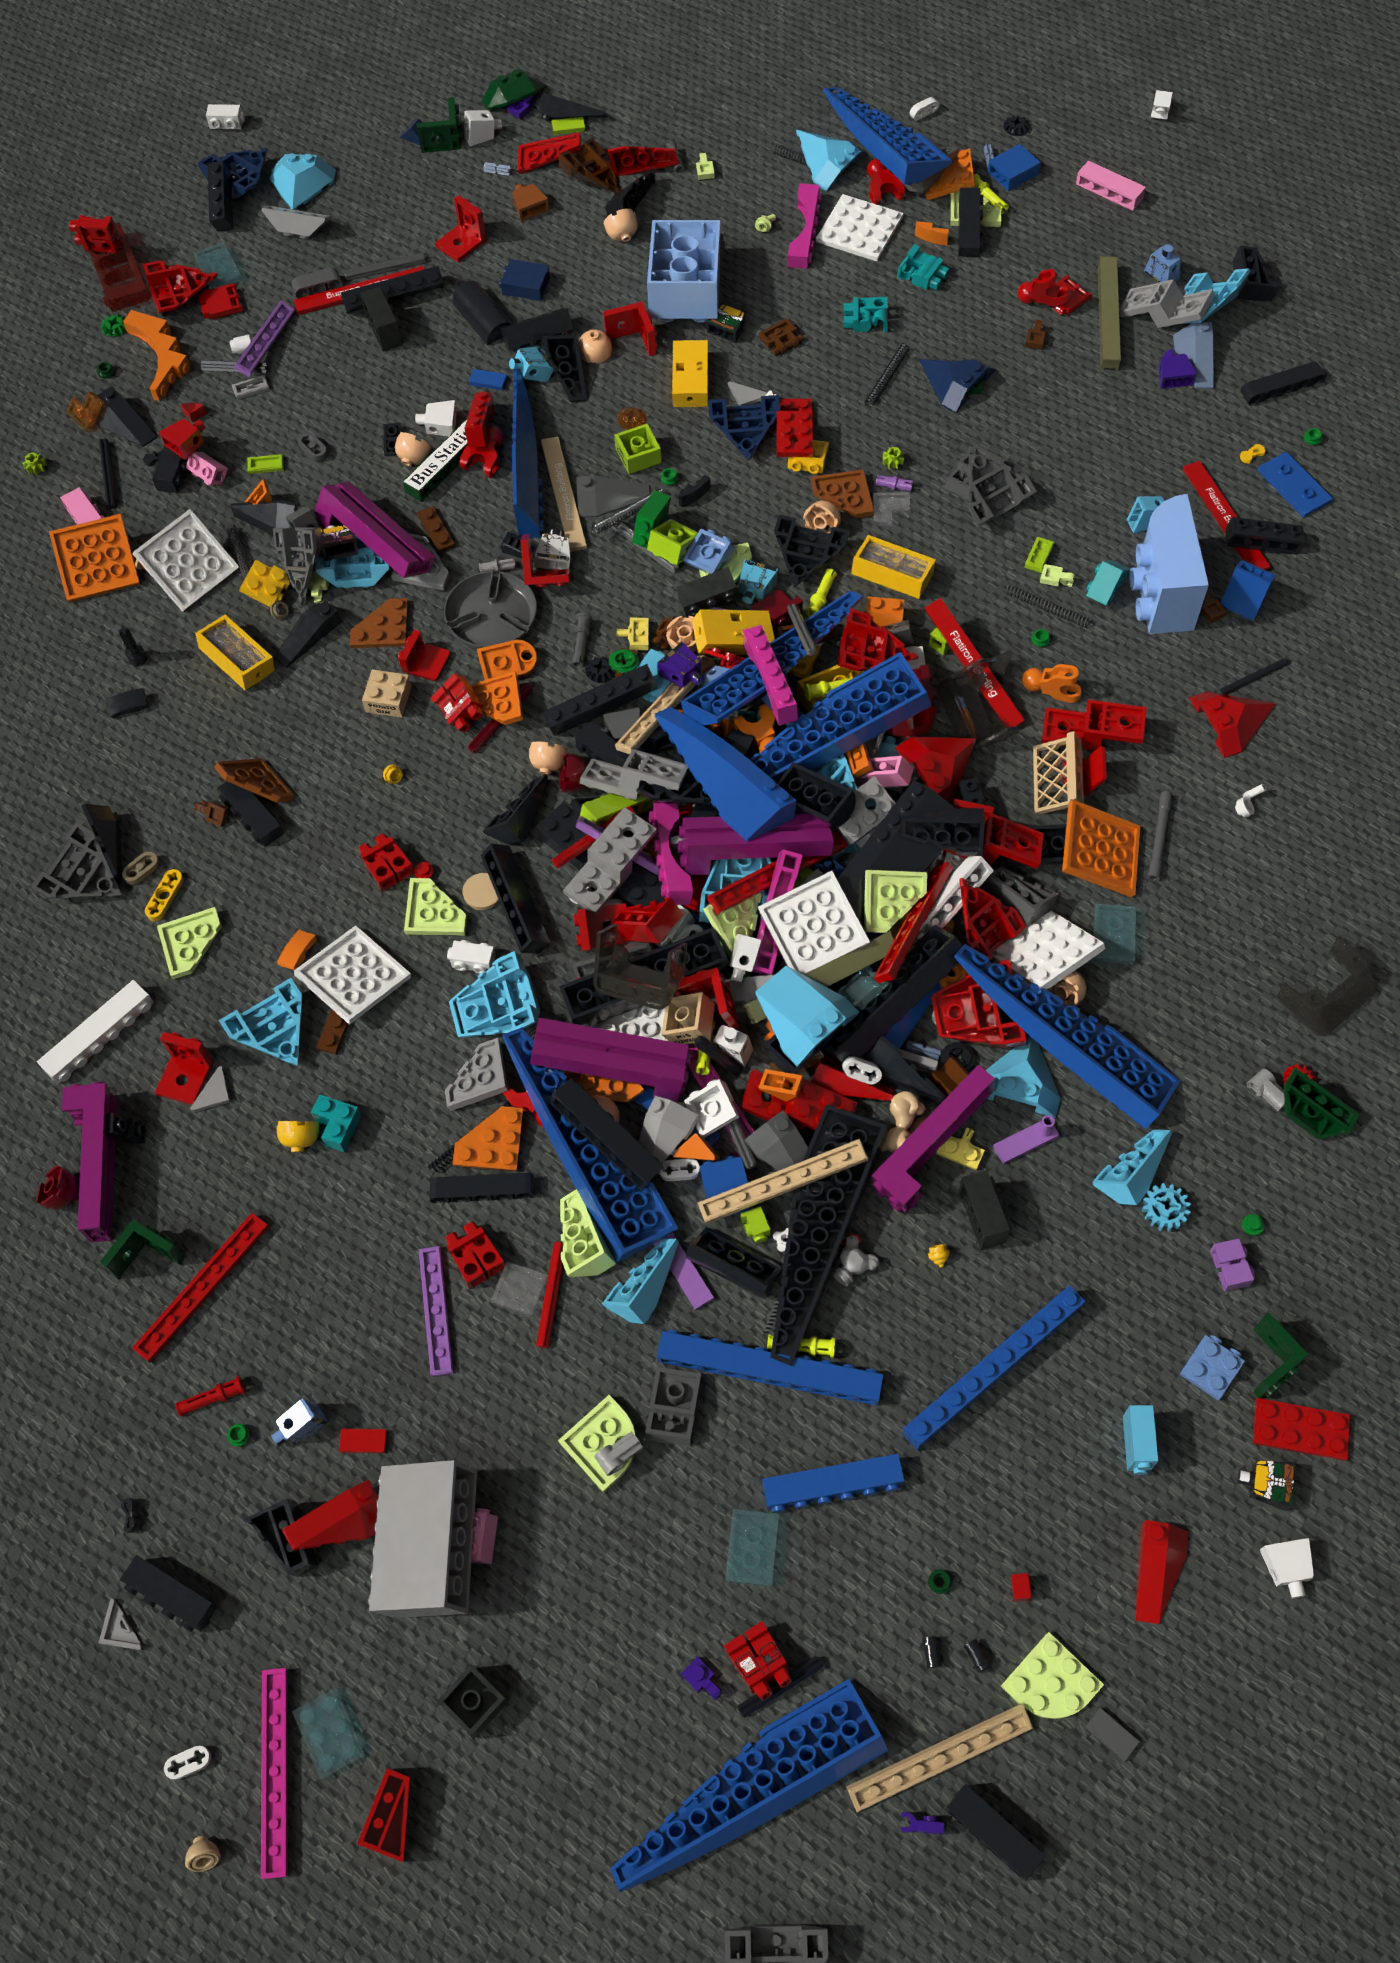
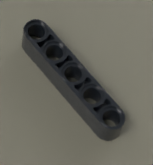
(1282, 382)
(478, 1187)

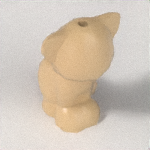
(904, 1108)

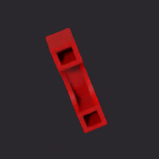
(481, 411)

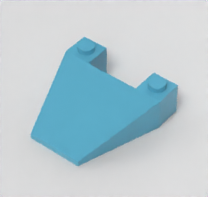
(727, 872)

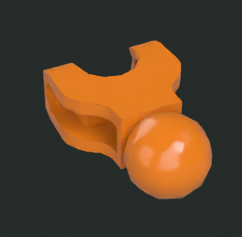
(1054, 682)
(762, 730)

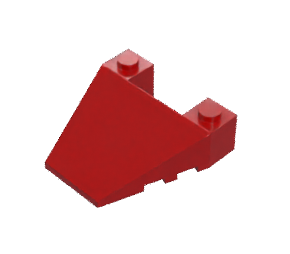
(970, 1015)

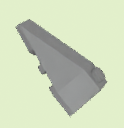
(666, 1127)

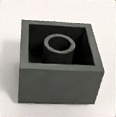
(472, 1701)

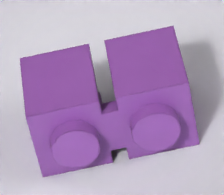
(1235, 1269)

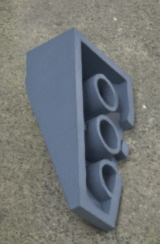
(1197, 344)

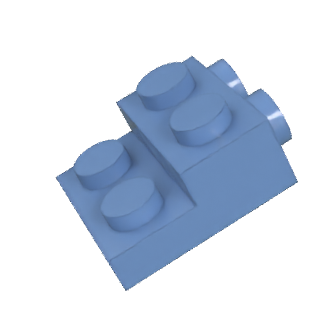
(709, 551)
(1212, 1366)

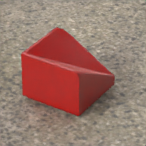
(193, 410)
(1021, 1587)

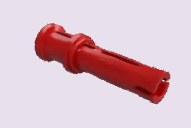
(220, 1393)

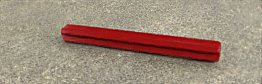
(580, 846)
(550, 1297)

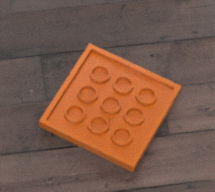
(94, 558)
(1101, 848)

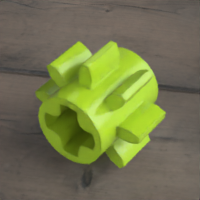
(893, 457)
(34, 463)

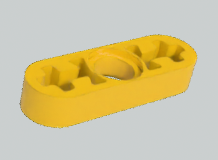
(152, 905)

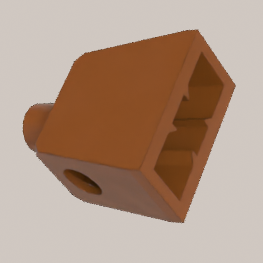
(529, 201)

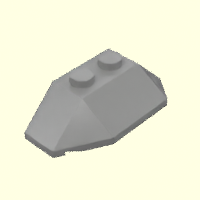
(295, 221)

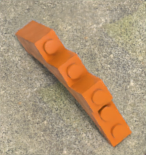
(170, 360)

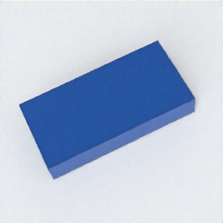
(488, 379)

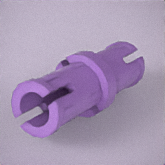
(894, 483)

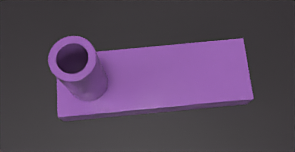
(1026, 1140)

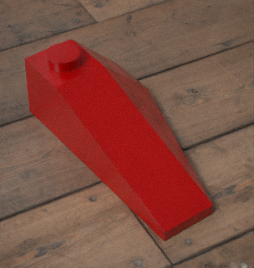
(341, 1519)
(1159, 1565)

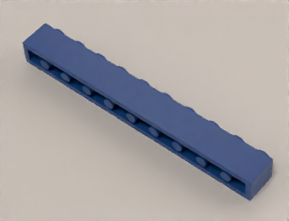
(756, 1365)
(993, 1368)

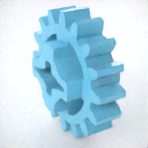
(1170, 1198)

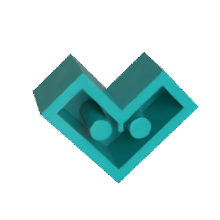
(1107, 580)
(340, 1121)

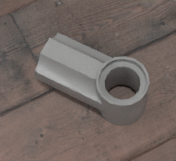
(1265, 1085)
(613, 1457)

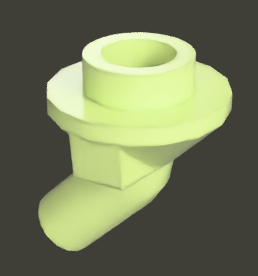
(764, 223)

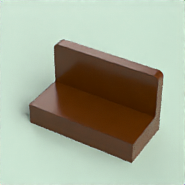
(948, 1076)

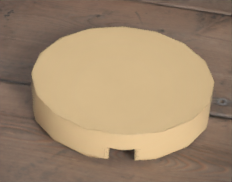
(480, 892)

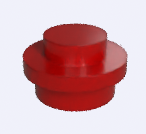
(423, 870)

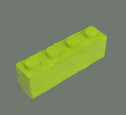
(609, 805)

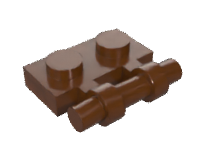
(779, 332)

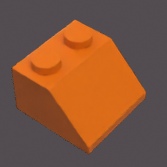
(885, 610)

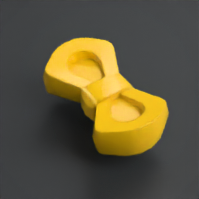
(1256, 450)

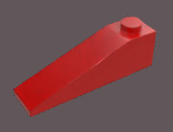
(632, 159)
(831, 1076)

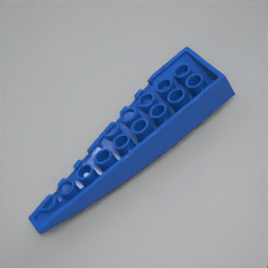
(736, 786)

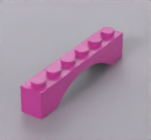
(799, 249)
(779, 693)
(675, 880)
(782, 882)

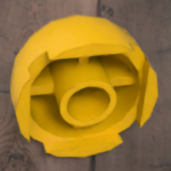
(297, 1134)

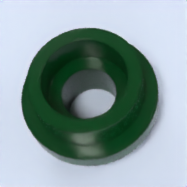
(105, 370)
(939, 1574)

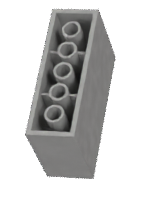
(423, 1540)

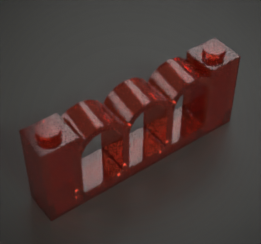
(124, 294)

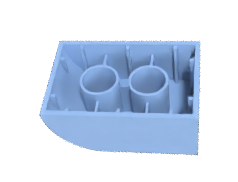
(684, 270)
(1170, 570)

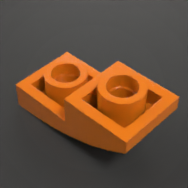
(934, 235)
(294, 951)

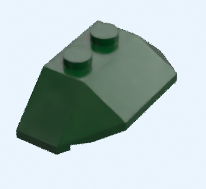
(510, 89)
(1316, 1108)

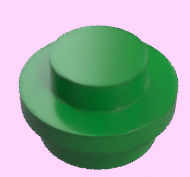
(1313, 436)
(669, 476)
(1040, 638)
(1252, 1225)
(238, 1435)

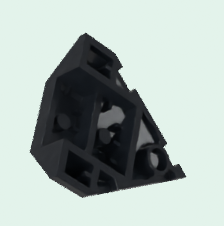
(806, 548)
(689, 791)

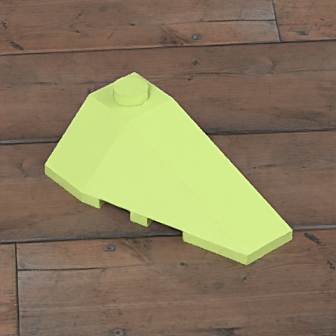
(583, 1245)

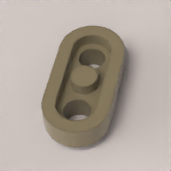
(140, 868)

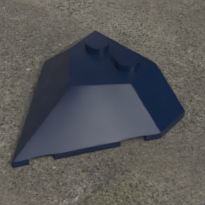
(244, 169)
(954, 379)
(746, 423)

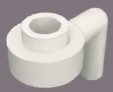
(1244, 805)

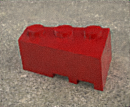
(648, 922)
(387, 1818)

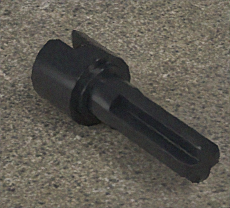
(133, 652)

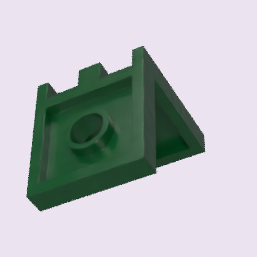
(447, 131)
(131, 1243)
(1285, 1348)

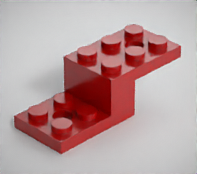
(795, 422)
(1097, 723)
(1003, 839)
(802, 1110)

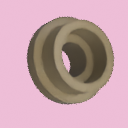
(283, 609)

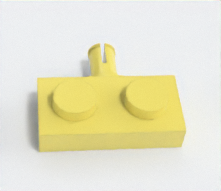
(636, 633)
(962, 1150)

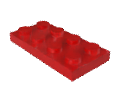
(1301, 1429)

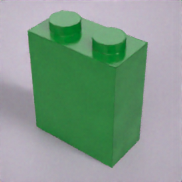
(650, 516)

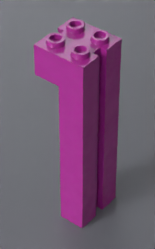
(373, 527)
(714, 839)
(612, 1056)
(89, 1108)
(896, 1173)

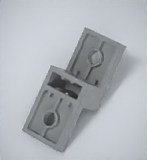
(1166, 303)
(635, 771)
(862, 819)
(610, 861)

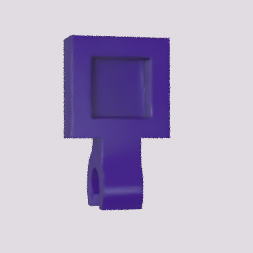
(521, 107)
(699, 1677)
(928, 1825)

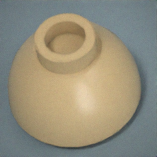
(202, 1855)

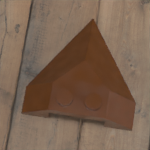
(590, 166)

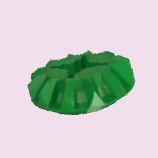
(116, 329)
(630, 658)

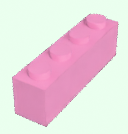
(1110, 185)
(80, 506)
(888, 771)

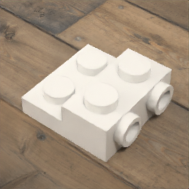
(713, 1106)

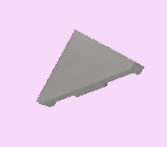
(745, 395)
(213, 1094)
(117, 1629)

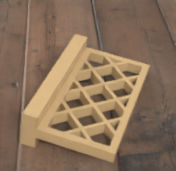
(1073, 768)

